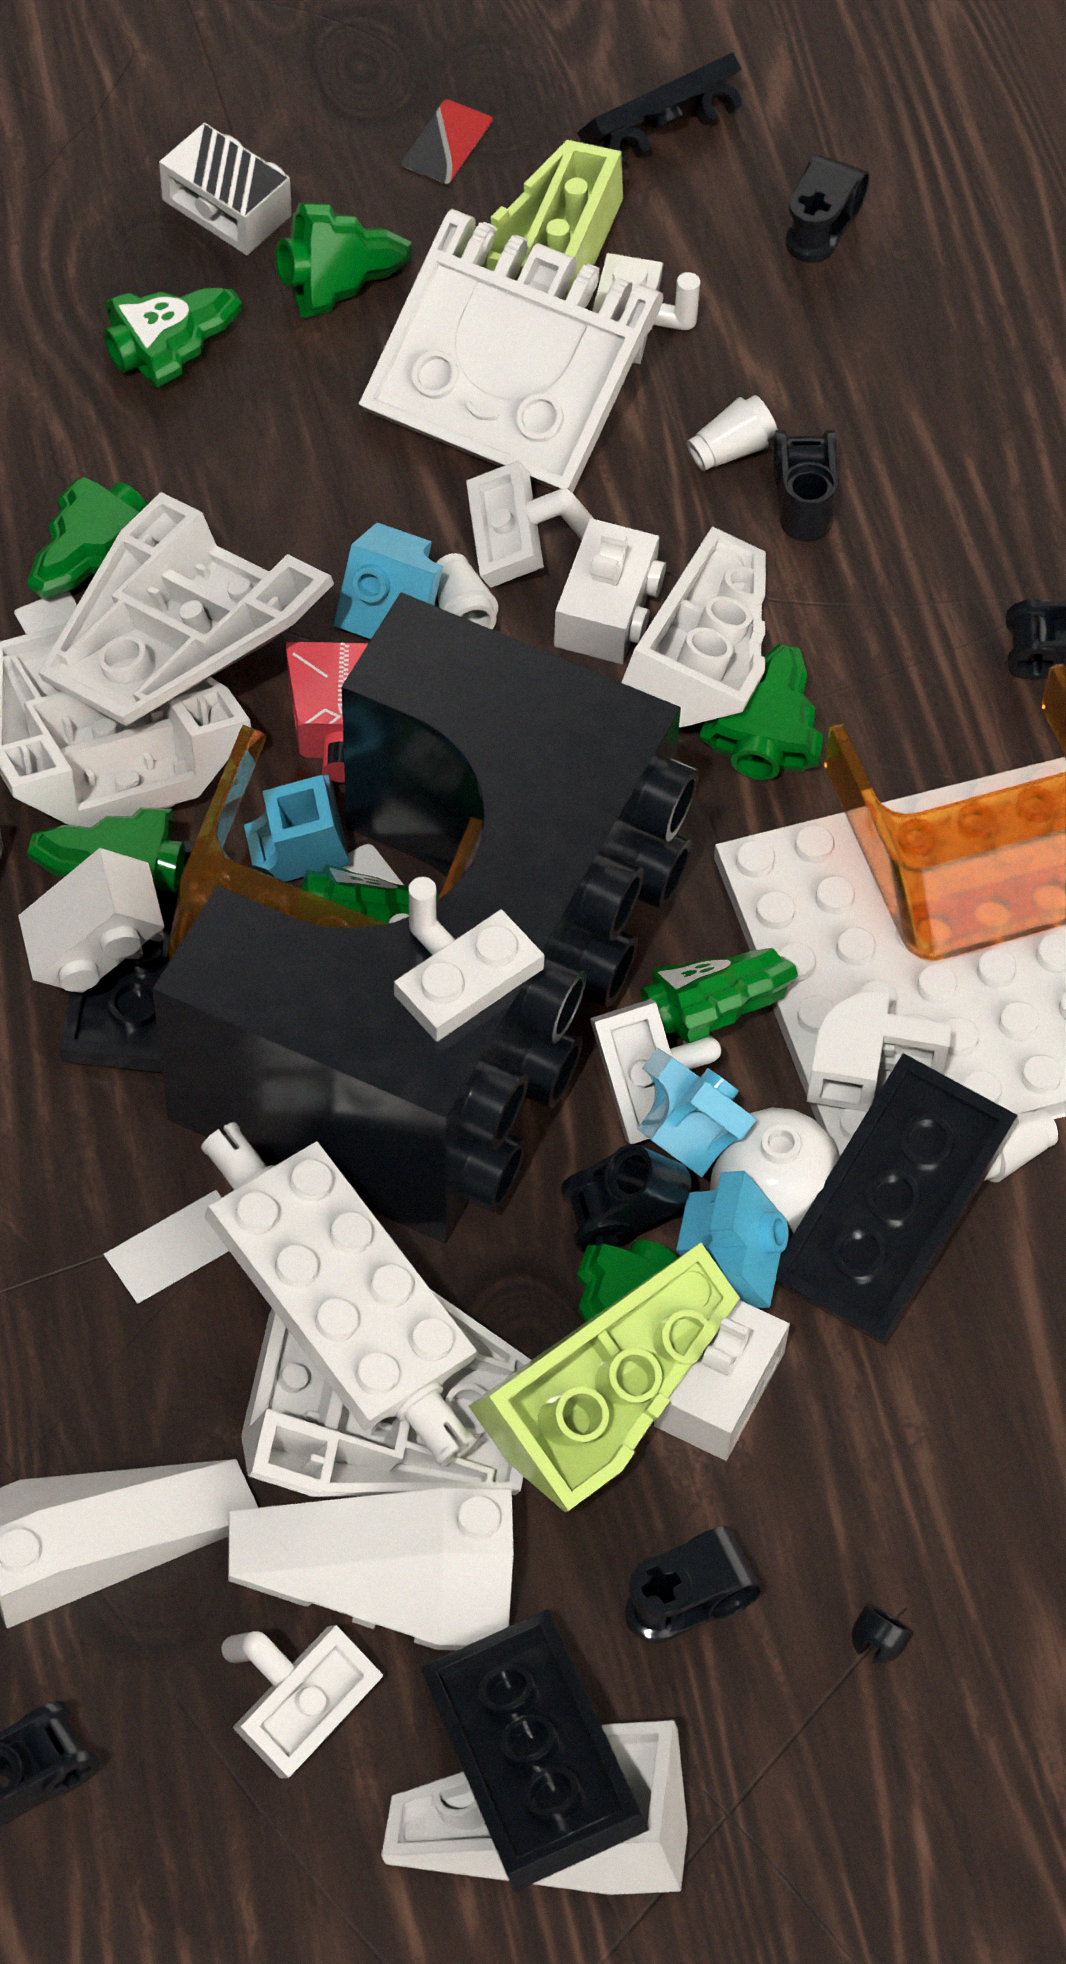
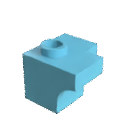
(377, 571)
(298, 830)
(692, 1114)
(739, 1233)

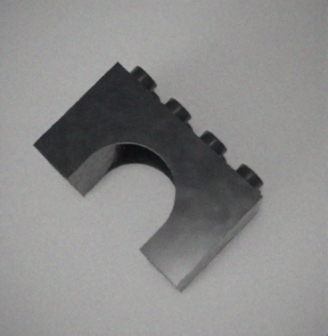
(300, 1019)

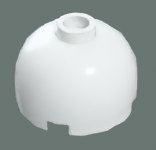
(786, 1159)

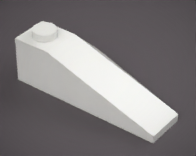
(707, 633)
(102, 1527)
(398, 1560)
(444, 1830)

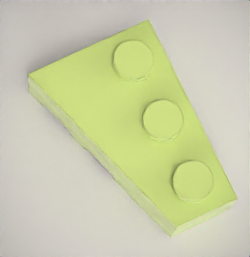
(564, 205)

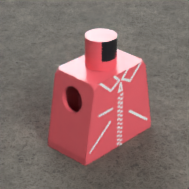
(315, 691)

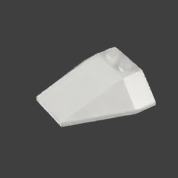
(172, 613)
(93, 767)
(312, 1444)

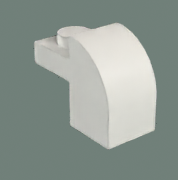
(860, 1039)

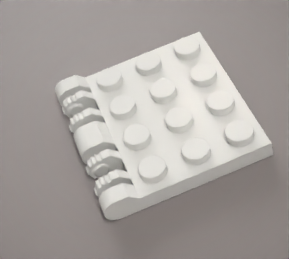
(506, 360)

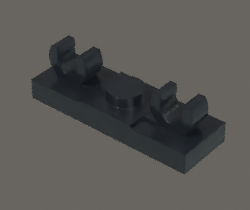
(665, 105)

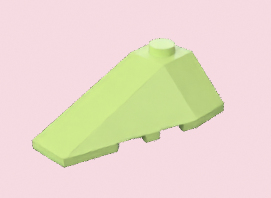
(592, 1396)

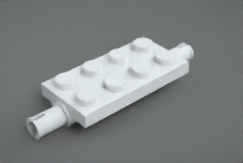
(341, 1288)

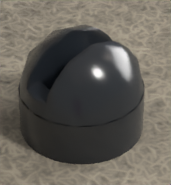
(882, 1631)

